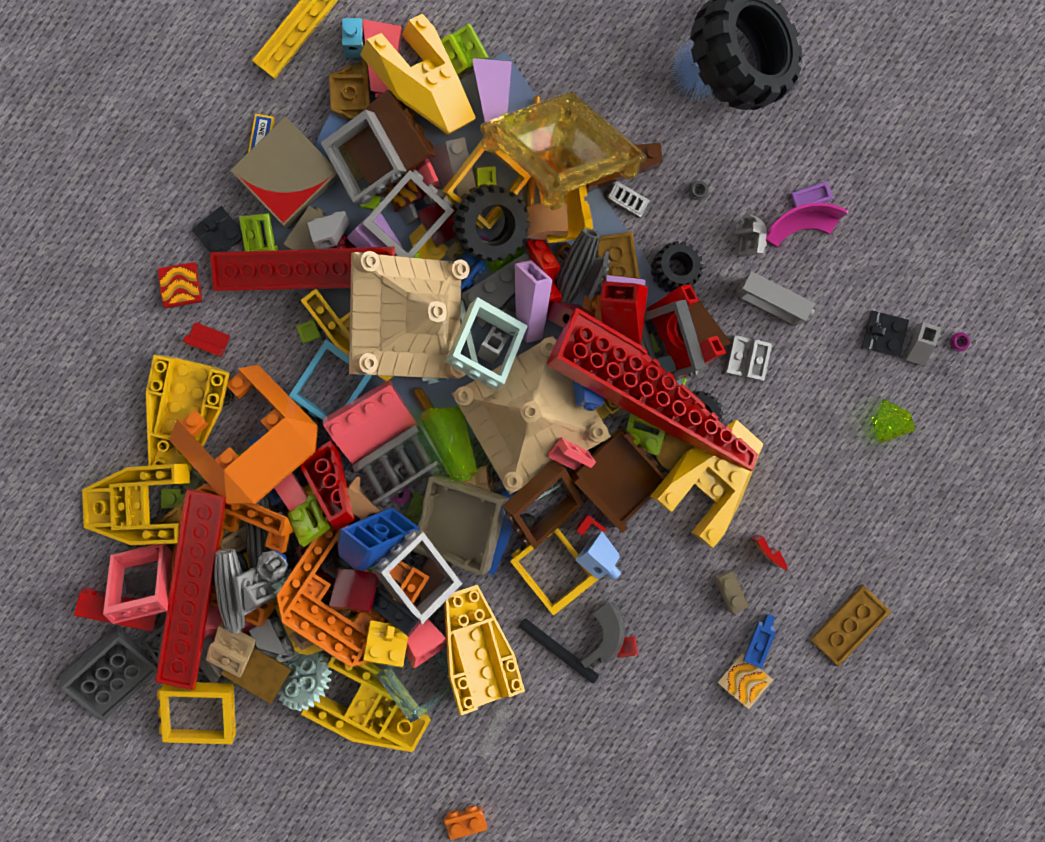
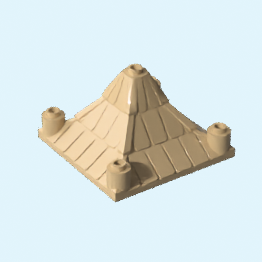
(404, 315)
(527, 416)

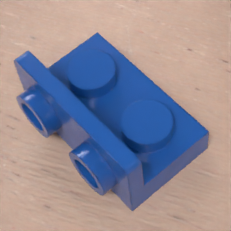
(476, 267)

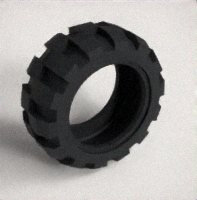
(723, 63)

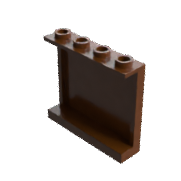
(403, 134)
(620, 478)

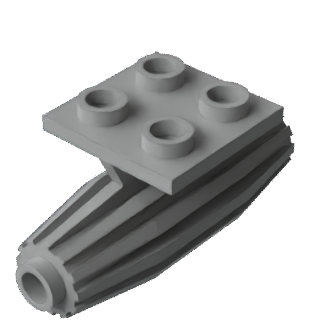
(230, 589)

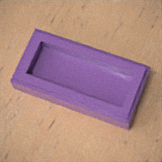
(815, 194)

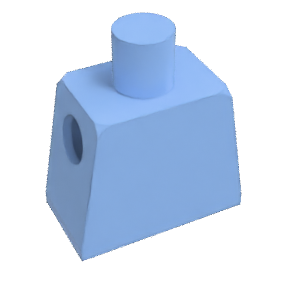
(599, 557)

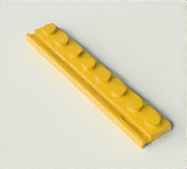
(292, 35)

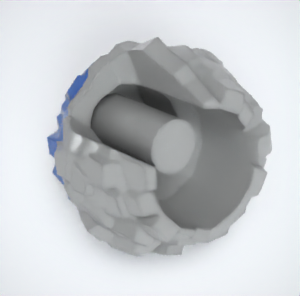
(272, 565)

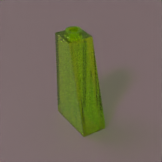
(451, 440)

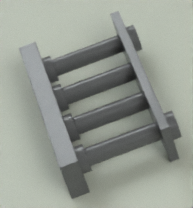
(381, 455)

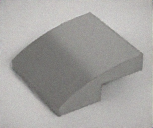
(748, 358)

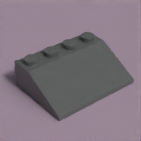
(108, 674)

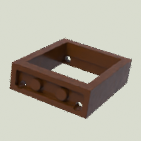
(531, 492)

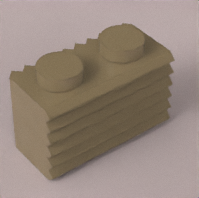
(731, 591)

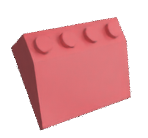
(369, 422)

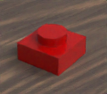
(629, 647)

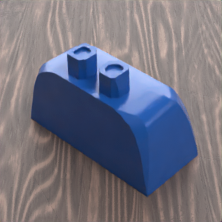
(373, 538)

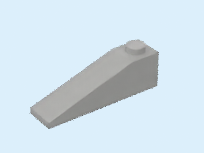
(448, 161)

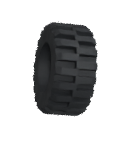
(513, 230)

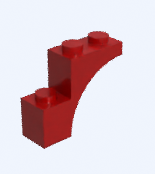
(546, 261)

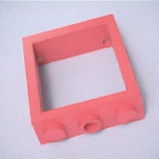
(120, 612)

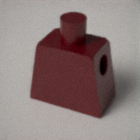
(559, 309)

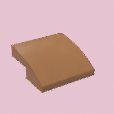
(547, 221)

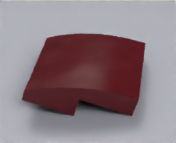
(430, 215)
(354, 590)

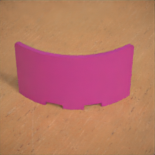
(807, 216)

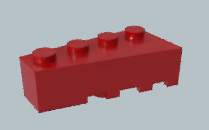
(91, 606)

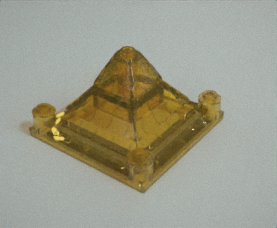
(562, 146)

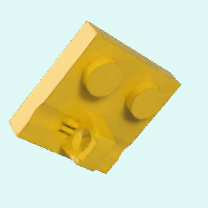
(385, 644)

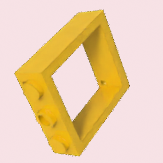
(516, 186)
(570, 595)
(203, 690)

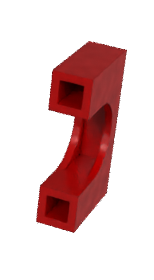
(667, 330)

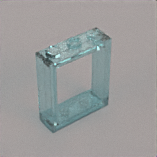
(402, 696)

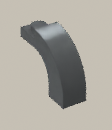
(613, 636)

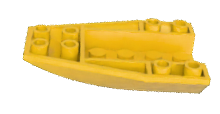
(174, 392)
(477, 652)

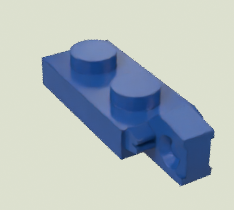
(760, 642)

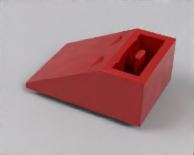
(624, 308)

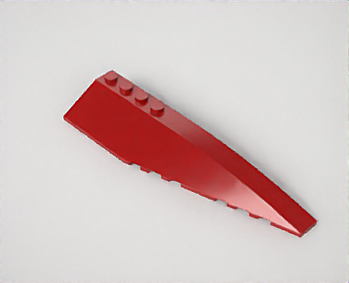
(637, 383)

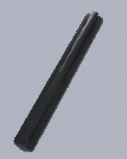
(558, 650)

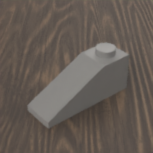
(496, 339)

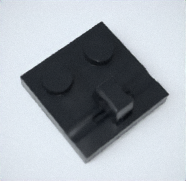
(218, 231)
(885, 333)

